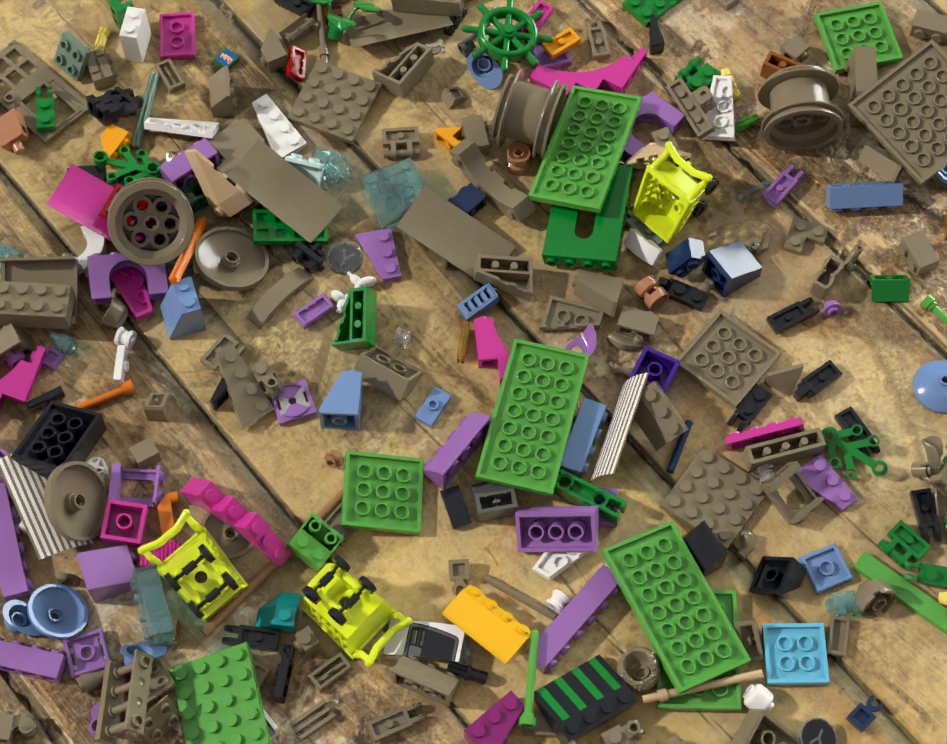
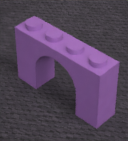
(657, 112)
(103, 266)

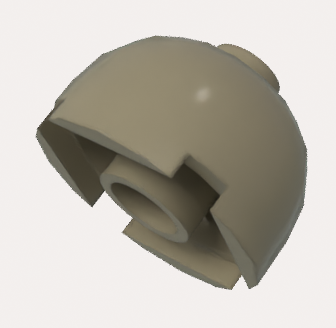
(874, 596)

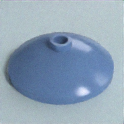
(930, 388)
(57, 602)

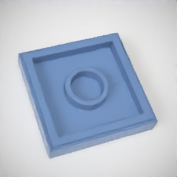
(826, 568)

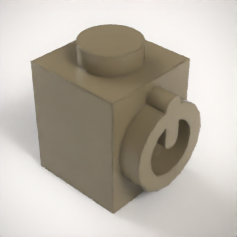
(795, 49)

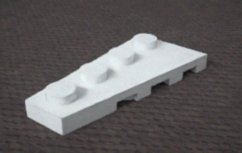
(723, 113)
(277, 129)

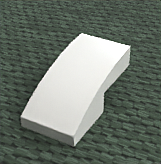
(643, 248)

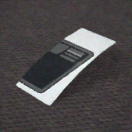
(426, 640)

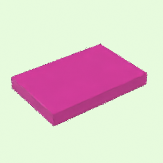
(177, 36)

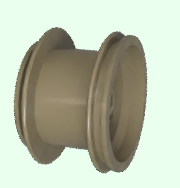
(800, 108)
(528, 112)
(153, 191)

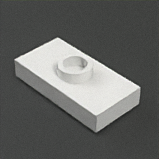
(121, 365)

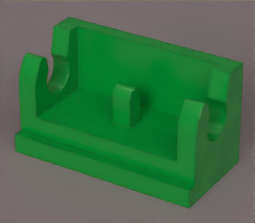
(118, 11)

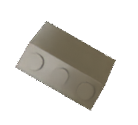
(387, 372)
(658, 417)
(425, 680)

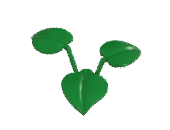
(338, 23)

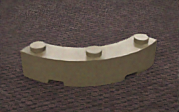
(510, 202)

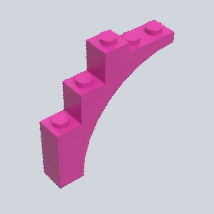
(228, 509)

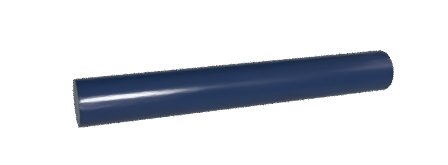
(678, 449)

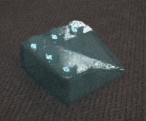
(392, 191)

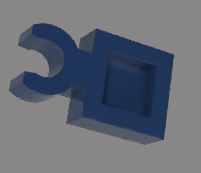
(863, 715)

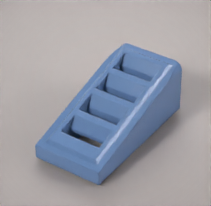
(480, 293)

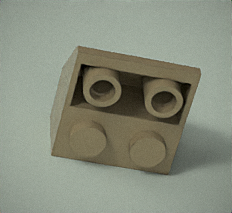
(222, 93)

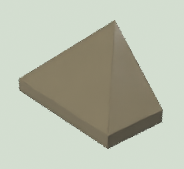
(784, 379)
(750, 638)

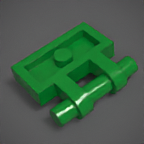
(703, 75)
(908, 541)

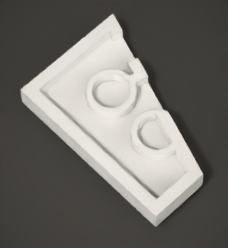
(554, 563)

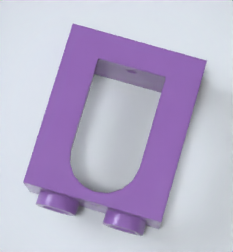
(119, 474)

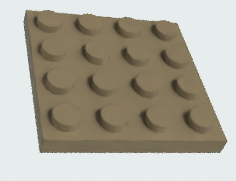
(334, 102)
(728, 359)
(714, 493)

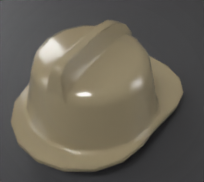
(116, 314)

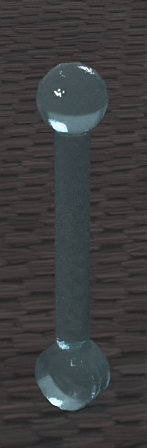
(765, 183)

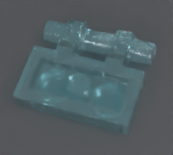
(331, 171)

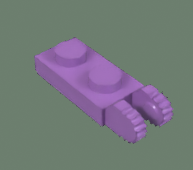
(781, 186)

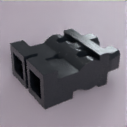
(114, 105)

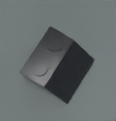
(705, 548)

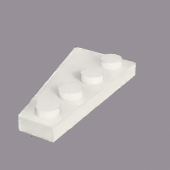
(186, 127)

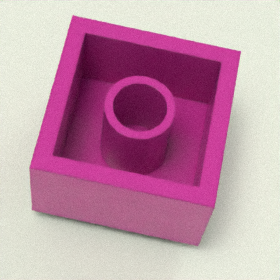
(124, 523)

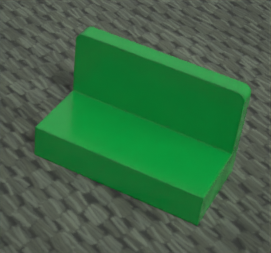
(889, 288)

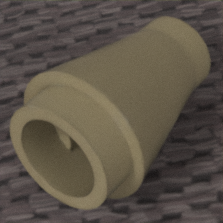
(89, 681)

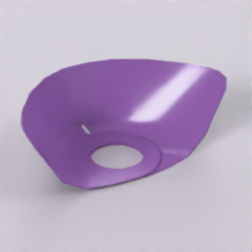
(586, 341)

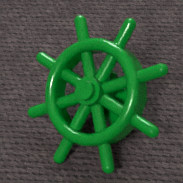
(506, 42)

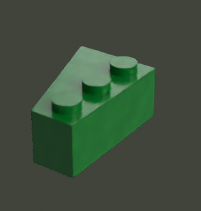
(358, 321)

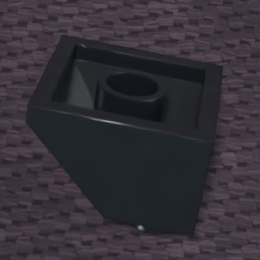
(778, 575)

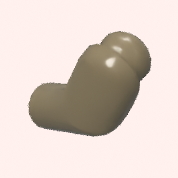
(762, 246)
(851, 258)
(749, 544)

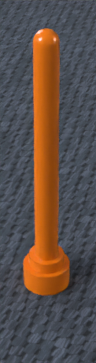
(126, 388)

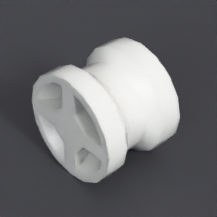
(125, 337)
(99, 464)
(557, 601)

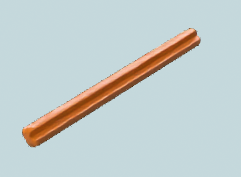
(185, 257)

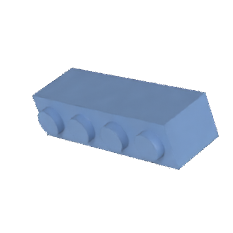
(864, 195)
(582, 437)

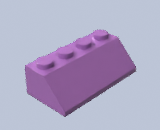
(457, 450)
(557, 529)

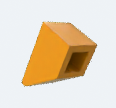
(113, 139)

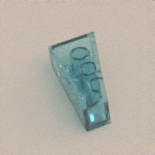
(152, 606)

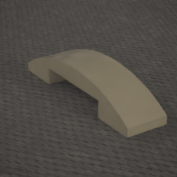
(278, 294)

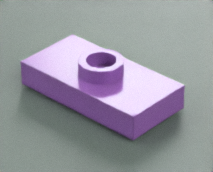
(313, 311)

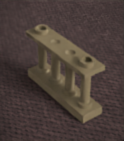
(112, 696)

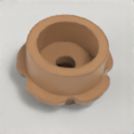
(333, 459)

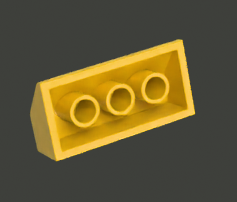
(488, 624)

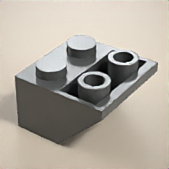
(493, 501)

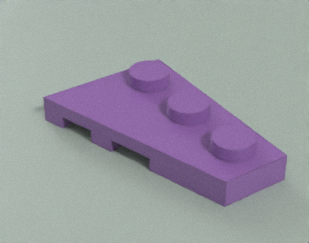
(381, 251)
(827, 483)

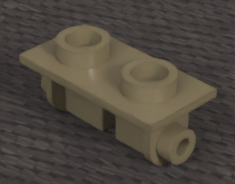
(297, 30)

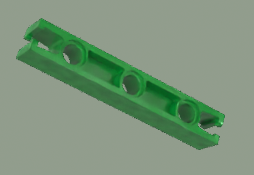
(585, 494)

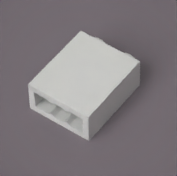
(135, 34)

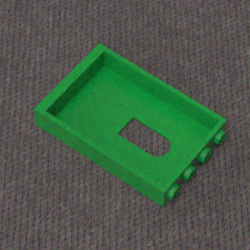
(605, 244)

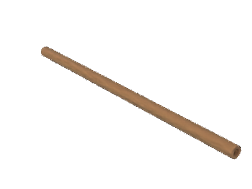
(260, 577)

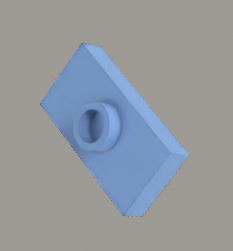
(433, 407)

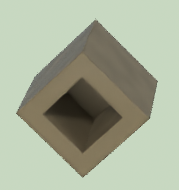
(144, 454)

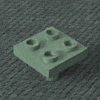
(72, 56)

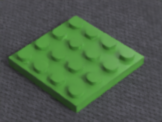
(857, 26)
(382, 492)

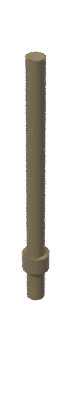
(323, 51)

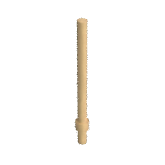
(663, 694)

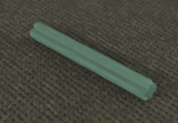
(144, 112)

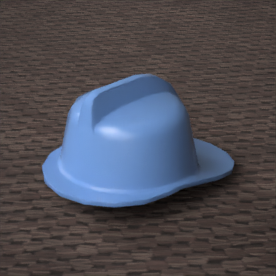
(485, 70)
(17, 618)
(128, 650)

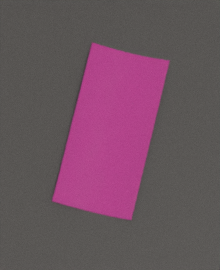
(82, 199)

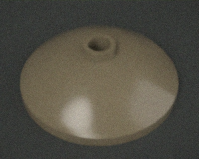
(232, 547)

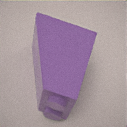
(107, 571)

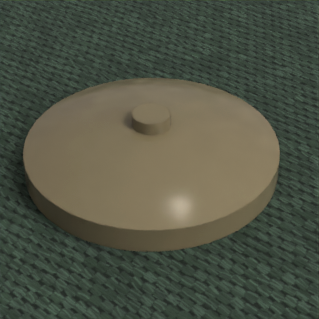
(230, 259)
(76, 500)

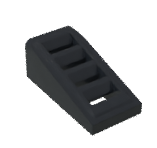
(656, 39)
(220, 395)

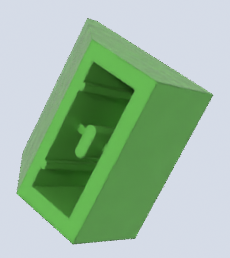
(314, 542)

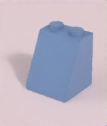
(182, 310)
(343, 403)

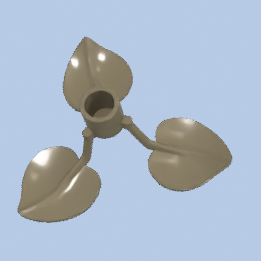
(934, 450)

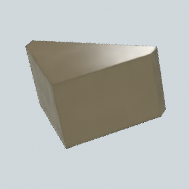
(157, 407)

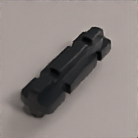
(449, 30)

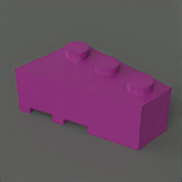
(497, 722)

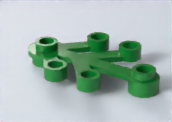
(151, 169)
(850, 449)

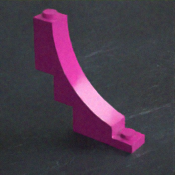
(611, 78)
(489, 347)
(20, 381)

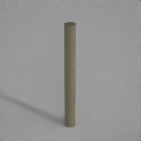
(520, 597)

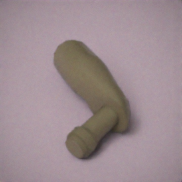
(619, 370)

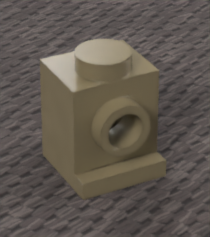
(306, 643)

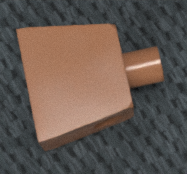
(13, 131)

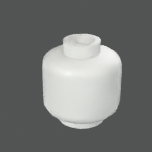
(758, 698)

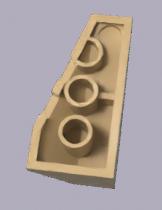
(649, 154)
(219, 192)

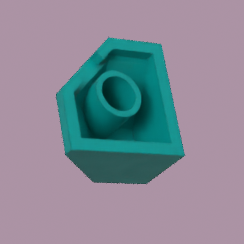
(280, 613)

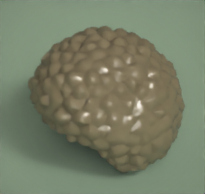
(639, 668)

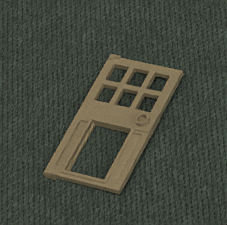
(26, 90)

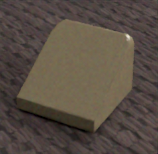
(452, 96)

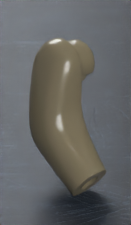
(625, 343)

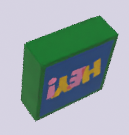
(226, 58)

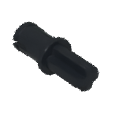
(45, 398)
(467, 672)

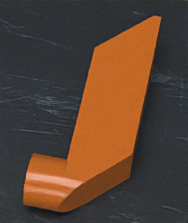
(165, 511)

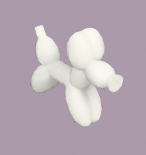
(338, 296)

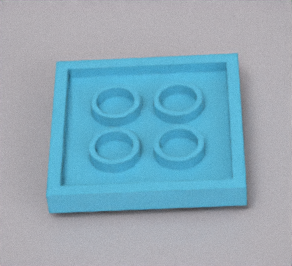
(795, 654)

